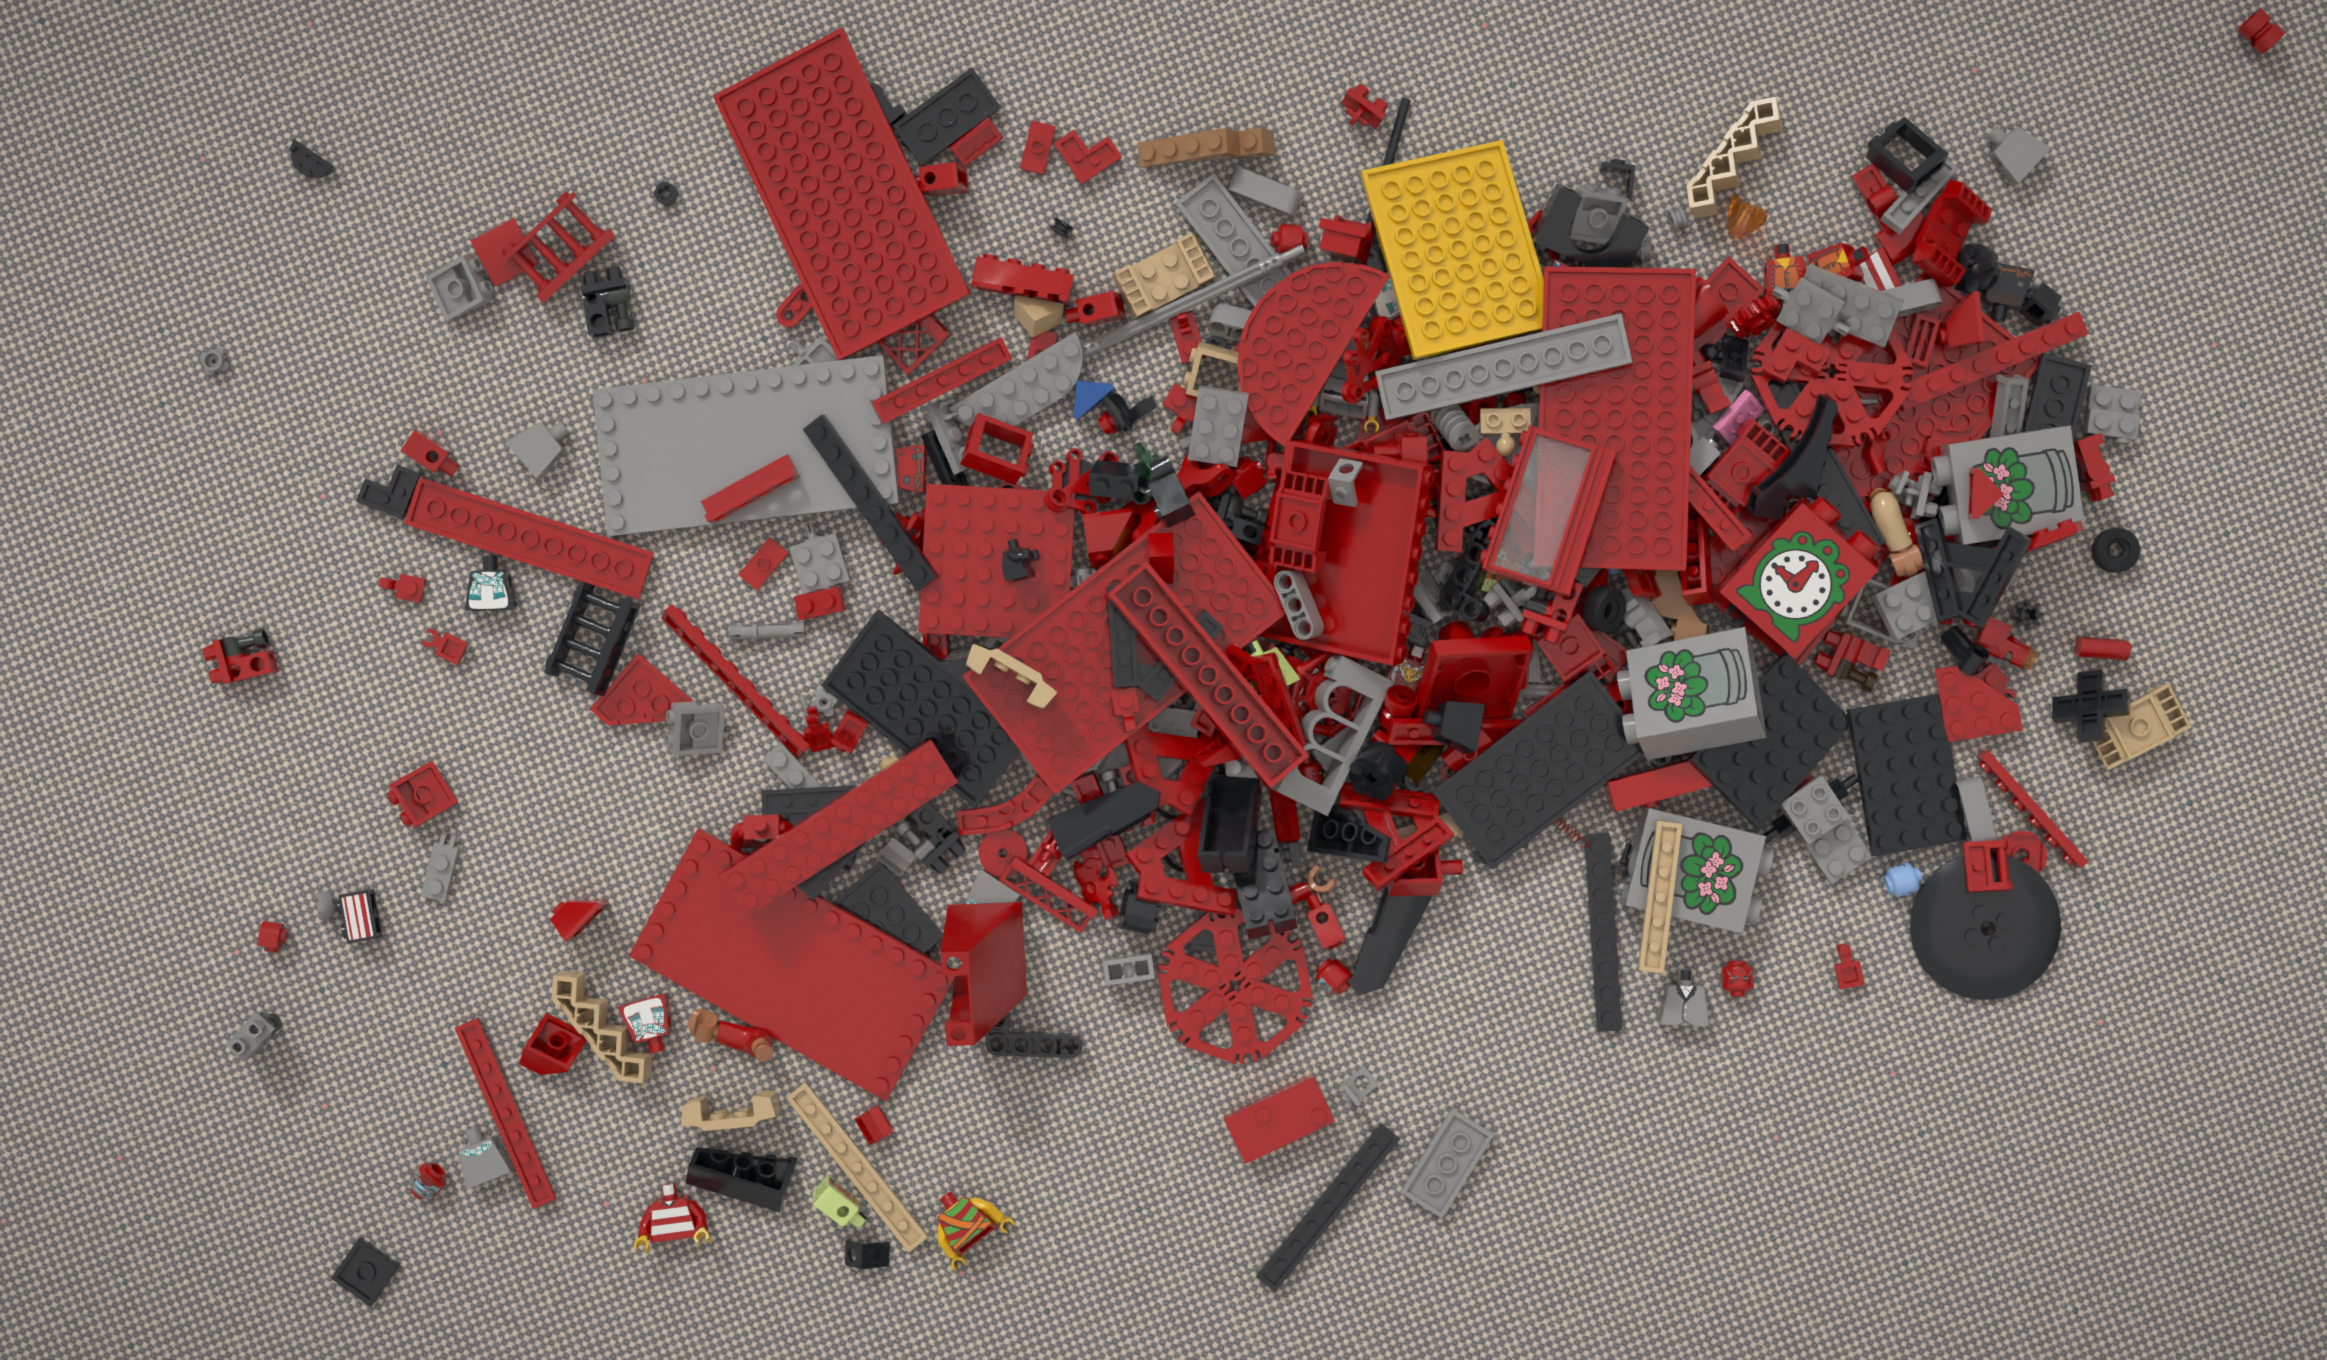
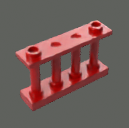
(563, 270)

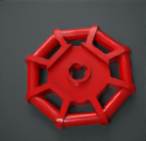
(1337, 701)

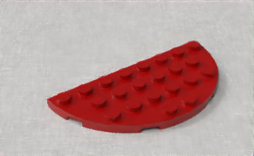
(1299, 338)

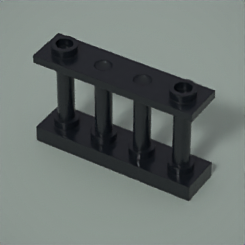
(615, 639)

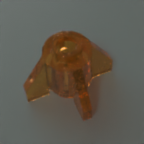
(1744, 217)

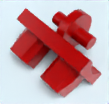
(1363, 110)
(1046, 856)

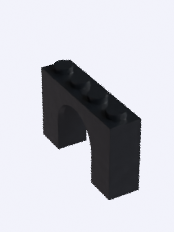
(1554, 227)

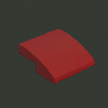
(489, 248)

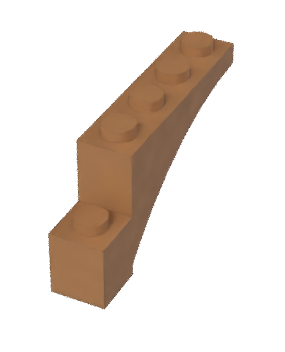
(1207, 146)
(1673, 606)

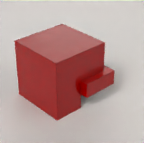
(1347, 239)

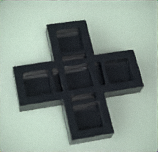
(2091, 706)

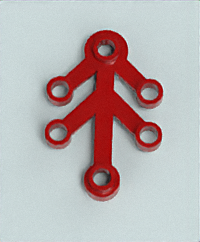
(1354, 388)
(1075, 484)

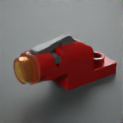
(2001, 648)

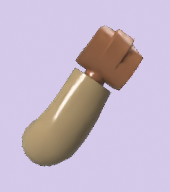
(1890, 523)

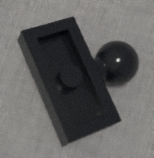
(1731, 356)

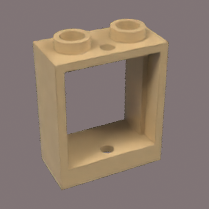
(1195, 358)

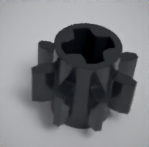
(2034, 614)

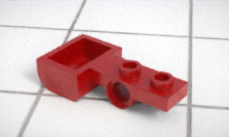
(1879, 199)

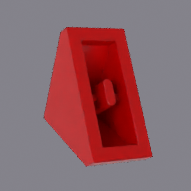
(1982, 493)
(1161, 555)

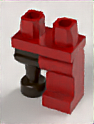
(1845, 654)

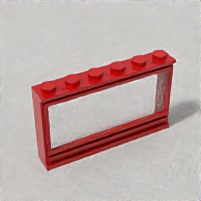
(1547, 510)

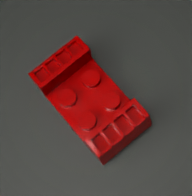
(1946, 231)
(1415, 423)
(1745, 464)
(1299, 522)
(1575, 652)

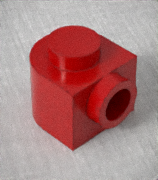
(272, 936)

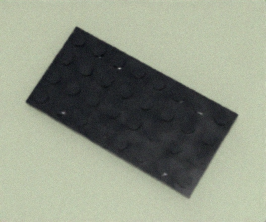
(911, 699)
(1539, 770)

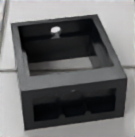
(1895, 169)

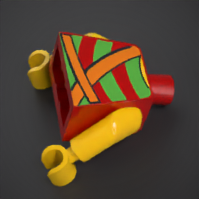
(965, 1224)

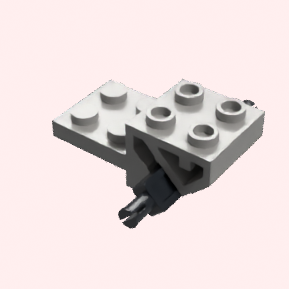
(1823, 826)

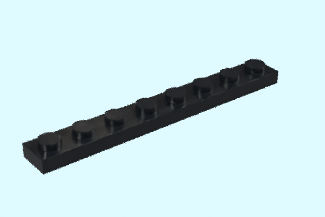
(870, 502)
(1602, 932)
(1327, 1207)

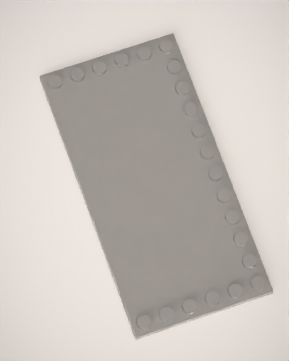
(692, 437)

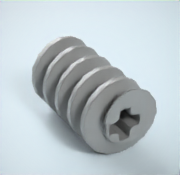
(1455, 427)

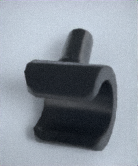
(1623, 860)

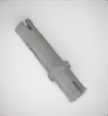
(772, 630)

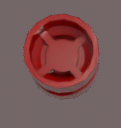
(2261, 31)
(1398, 703)

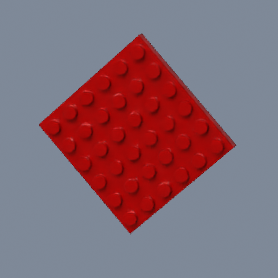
(965, 546)

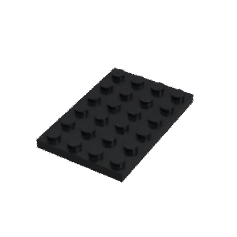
(1799, 729)
(1906, 775)

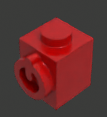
(1248, 477)

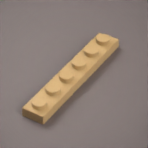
(1659, 897)

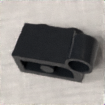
(1118, 481)
(1168, 493)

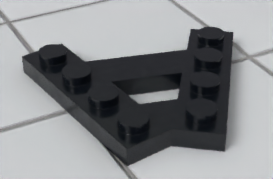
(1997, 568)
(1125, 667)
(798, 805)

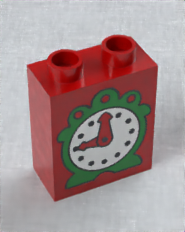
(1801, 574)

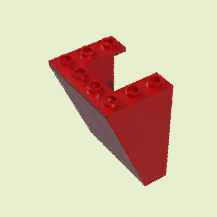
(992, 969)

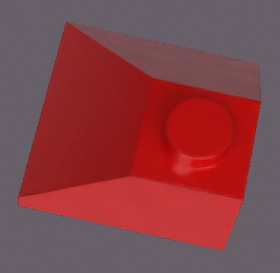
(1963, 325)
(1107, 534)
(575, 916)
(552, 1047)

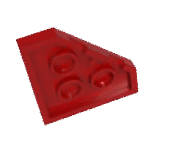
(638, 695)
(1973, 706)

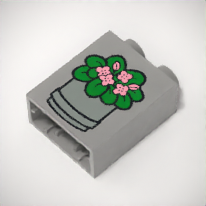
(2031, 470)
(1692, 694)
(1712, 874)

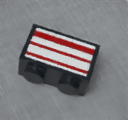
(359, 916)

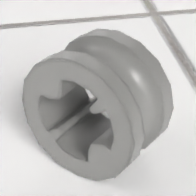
(1677, 219)

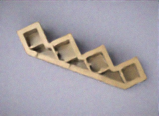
(1739, 146)
(590, 1020)

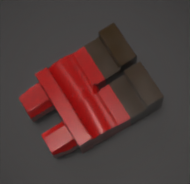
(1417, 757)

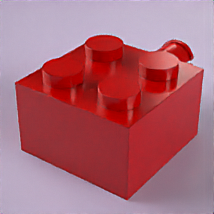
(1425, 877)

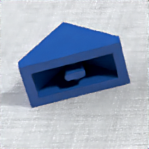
(1088, 396)

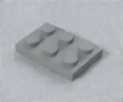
(1218, 426)

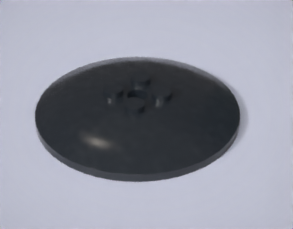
(1980, 965)

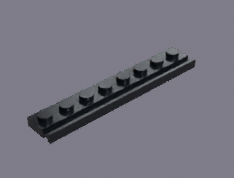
(1835, 482)

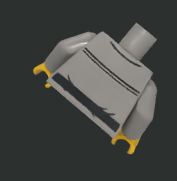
(1331, 401)

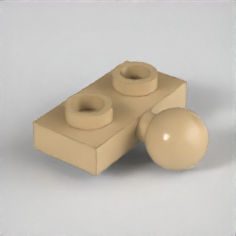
(1504, 423)

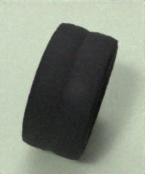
(2130, 550)
(1604, 609)

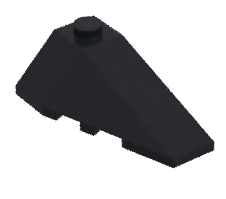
(1347, 837)

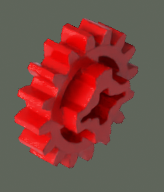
(1756, 316)

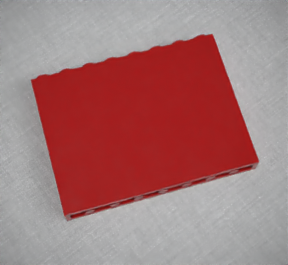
(1369, 556)

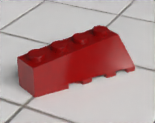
(1021, 280)

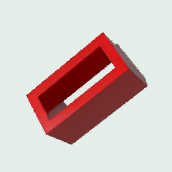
(874, 1124)

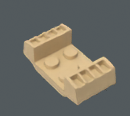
(1164, 276)
(1040, 694)
(2151, 722)
(696, 1112)

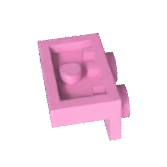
(1743, 408)

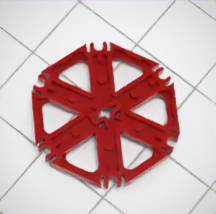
(1840, 388)
(1239, 1008)

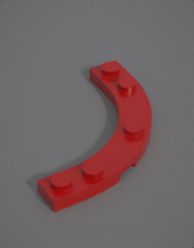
(1005, 814)

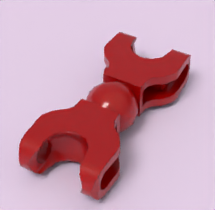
(1195, 478)

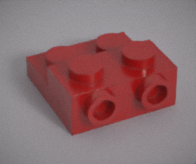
(421, 795)

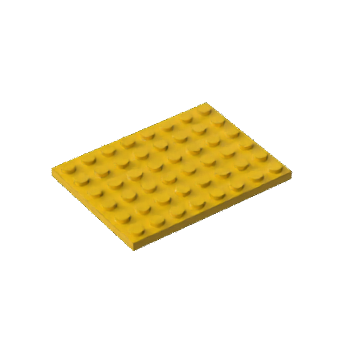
(1456, 248)

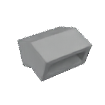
(896, 856)

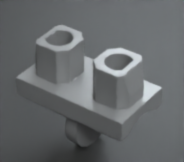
(1920, 506)

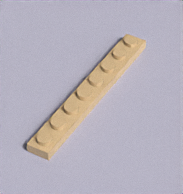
(857, 1167)

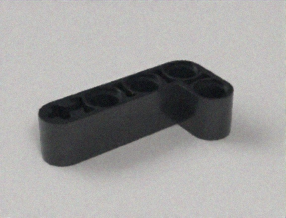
(1466, 591)
(1034, 1039)

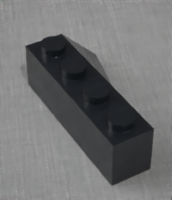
(742, 1176)

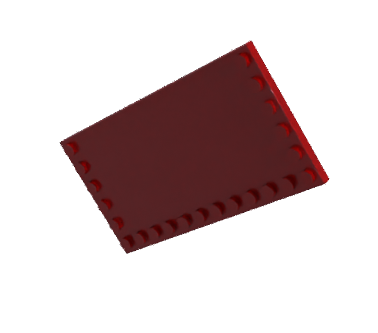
(841, 194)
(1631, 408)
(1074, 655)
(794, 969)

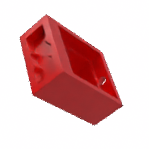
(992, 465)

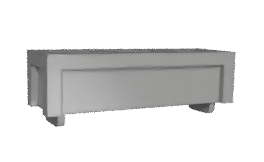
(2009, 405)

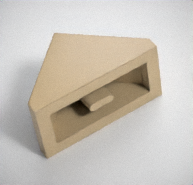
(1037, 315)

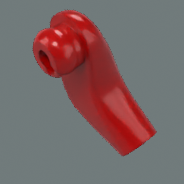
(1875, 451)

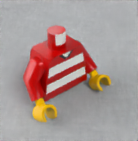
(672, 1219)

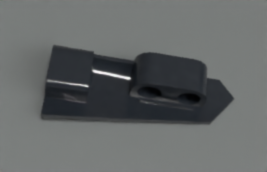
(1102, 817)
(1386, 940)

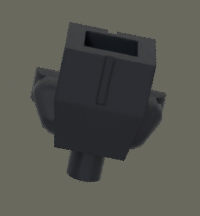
(1017, 562)

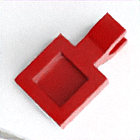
(408, 587)
(1125, 704)
(818, 733)
(1848, 971)

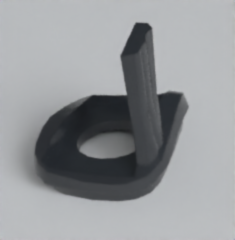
(1122, 415)

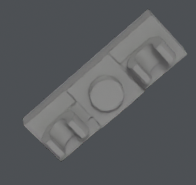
(947, 433)

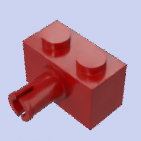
(1407, 447)

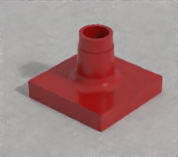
(1474, 671)

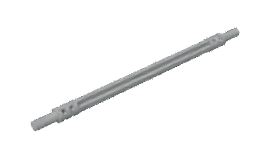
(1190, 301)

